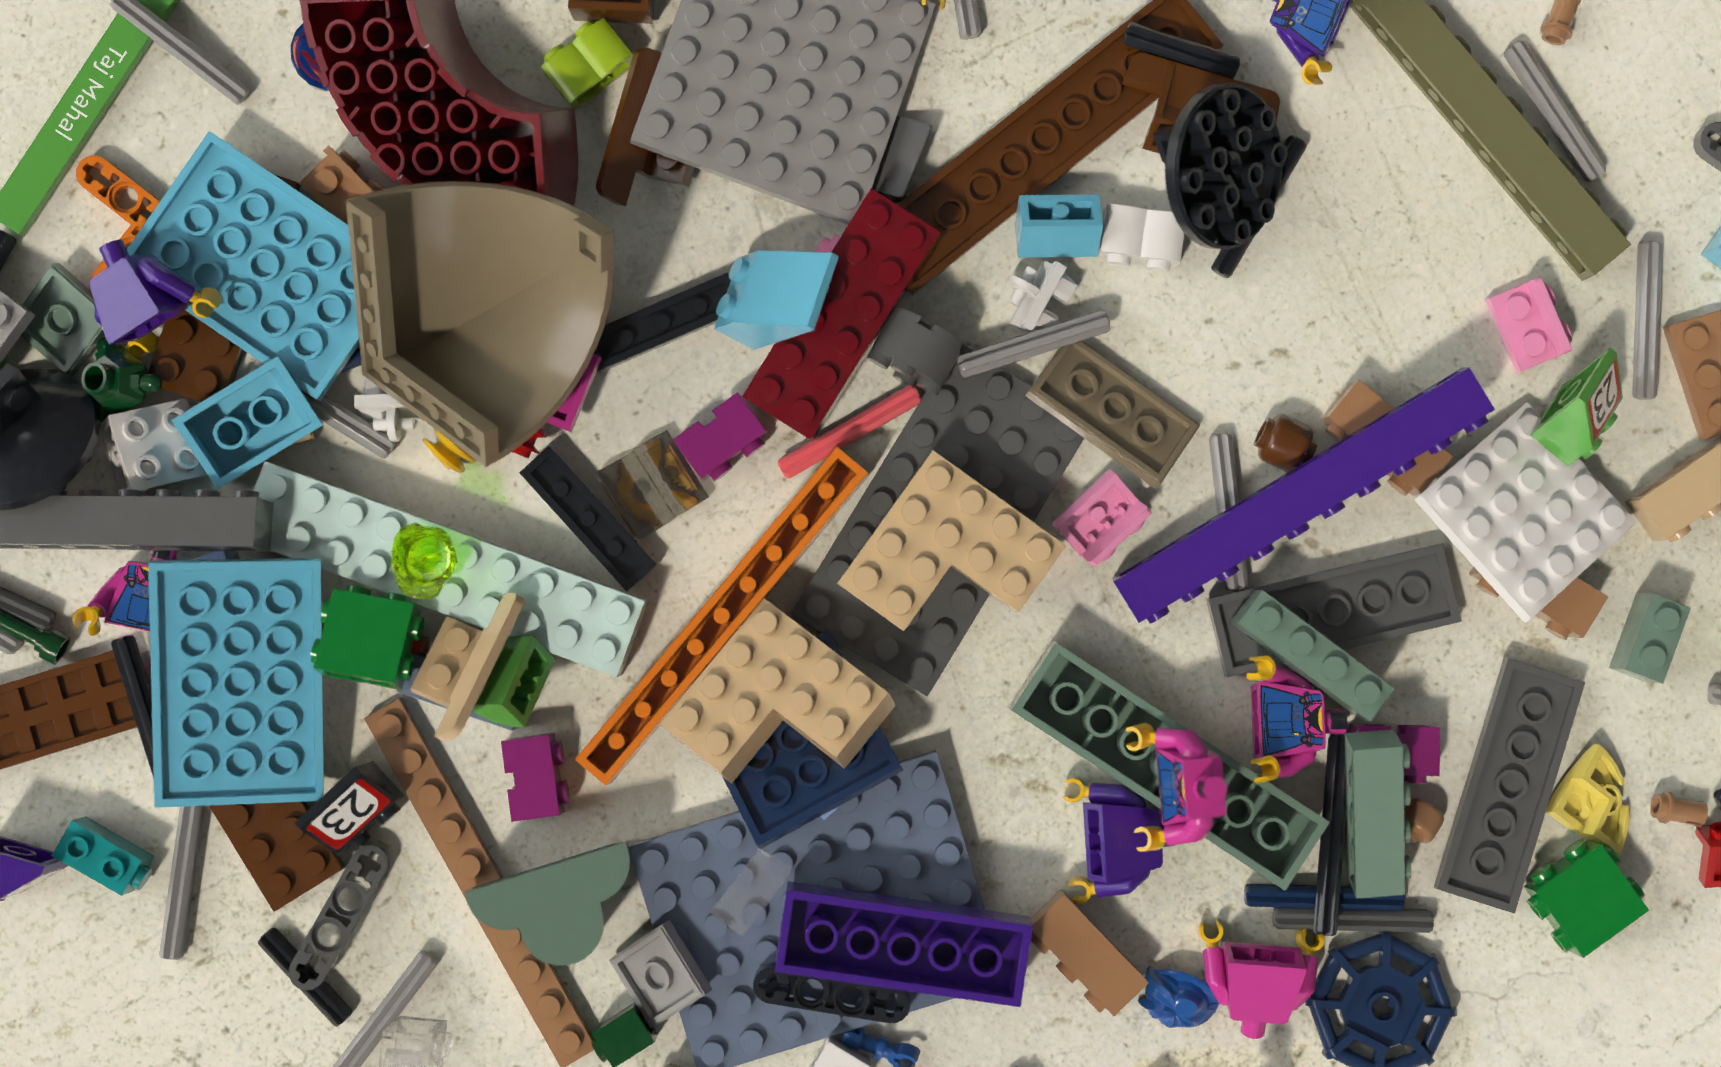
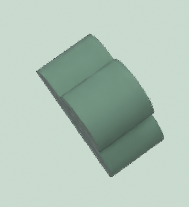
(555, 903)

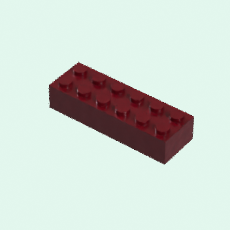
(873, 272)

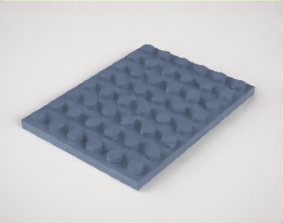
(883, 842)

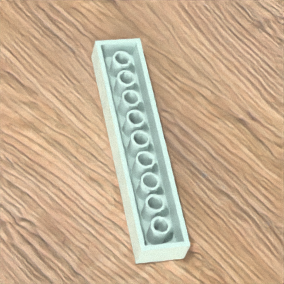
(356, 539)

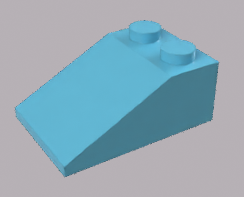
(774, 296)
(247, 422)

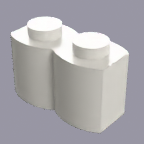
(1141, 236)

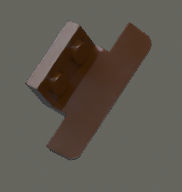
(1176, 86)
(622, 157)

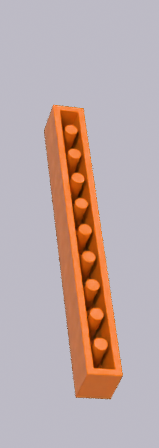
(722, 616)

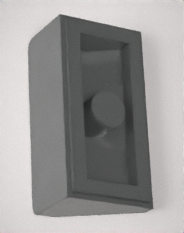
(901, 157)

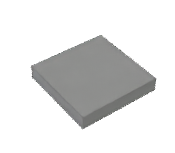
(660, 974)

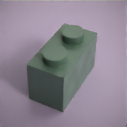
(1649, 637)

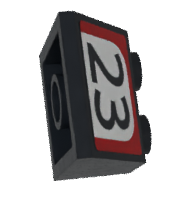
(351, 809)

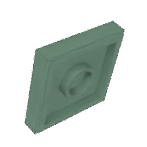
(63, 319)

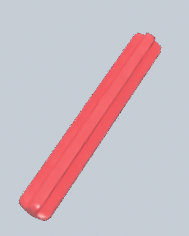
(849, 431)

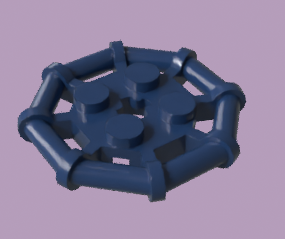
(1370, 984)

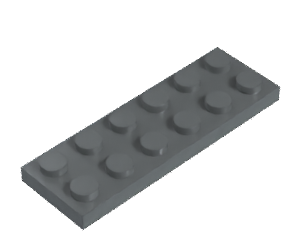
(1348, 604)
(1509, 785)

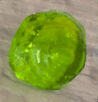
(422, 560)

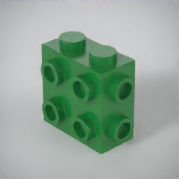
(367, 637)
(1585, 897)

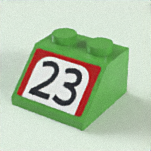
(1582, 410)

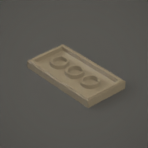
(1113, 411)

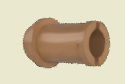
(1559, 22)
(1669, 808)

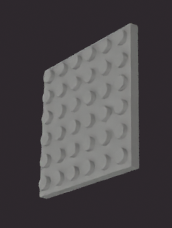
(785, 94)

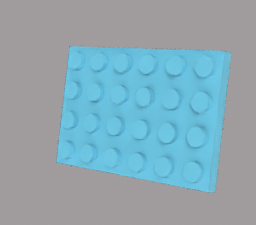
(269, 256)
(235, 681)

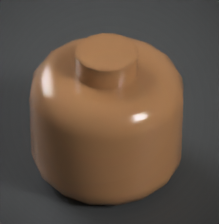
(1424, 820)

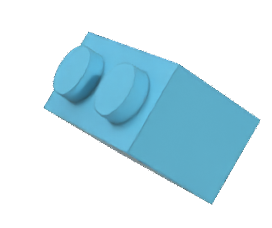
(1058, 225)

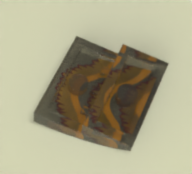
(652, 486)

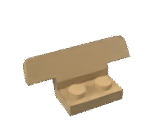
(462, 663)

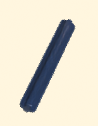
(1304, 897)

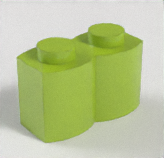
(587, 63)

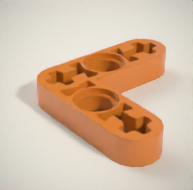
(99, 190)

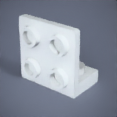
(148, 448)

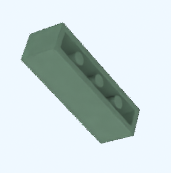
(1312, 655)
(1376, 813)

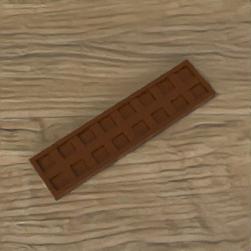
(62, 709)

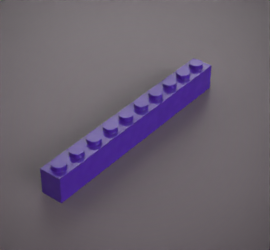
(1303, 494)

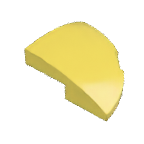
(1590, 800)

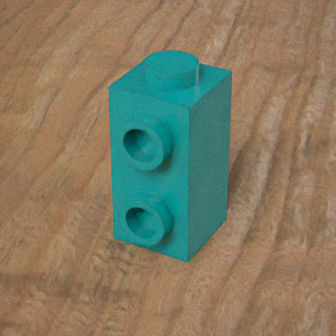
(104, 856)

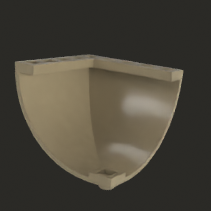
(478, 305)

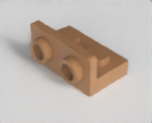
(336, 181)

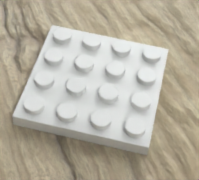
(1524, 514)

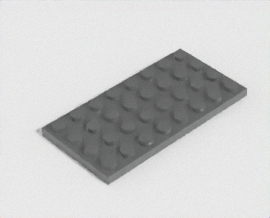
(997, 440)

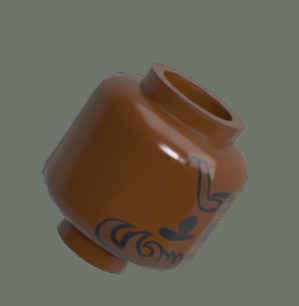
(1285, 442)

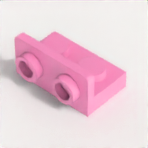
(1530, 324)

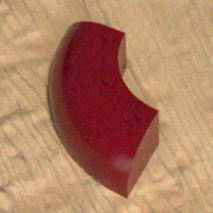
(430, 103)

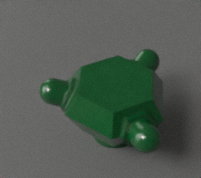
(117, 380)

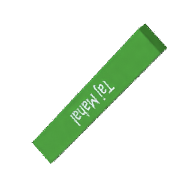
(75, 119)

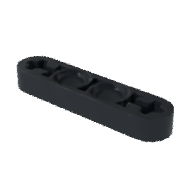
(830, 999)

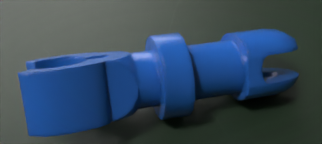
(897, 1053)

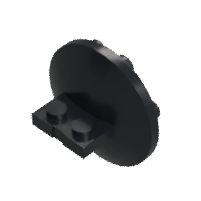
(1222, 165)
(44, 433)

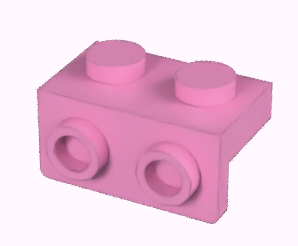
(1101, 519)

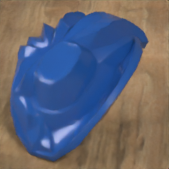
(1178, 998)

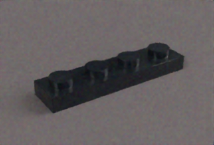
(661, 323)
(588, 518)

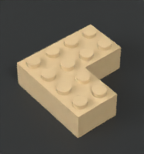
(945, 523)
(769, 676)

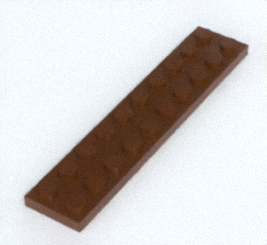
(1042, 139)

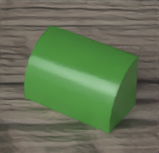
(515, 682)

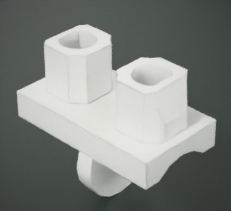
(1034, 292)
(384, 411)

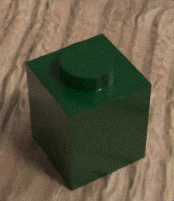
(622, 1036)

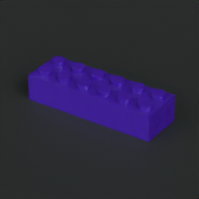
(903, 944)

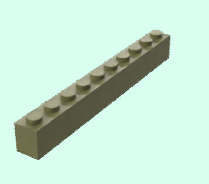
(1496, 132)

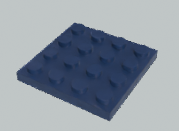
(797, 782)

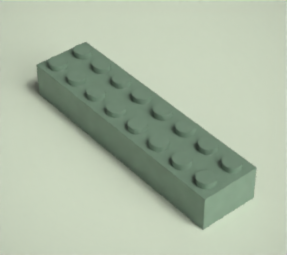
(1091, 718)

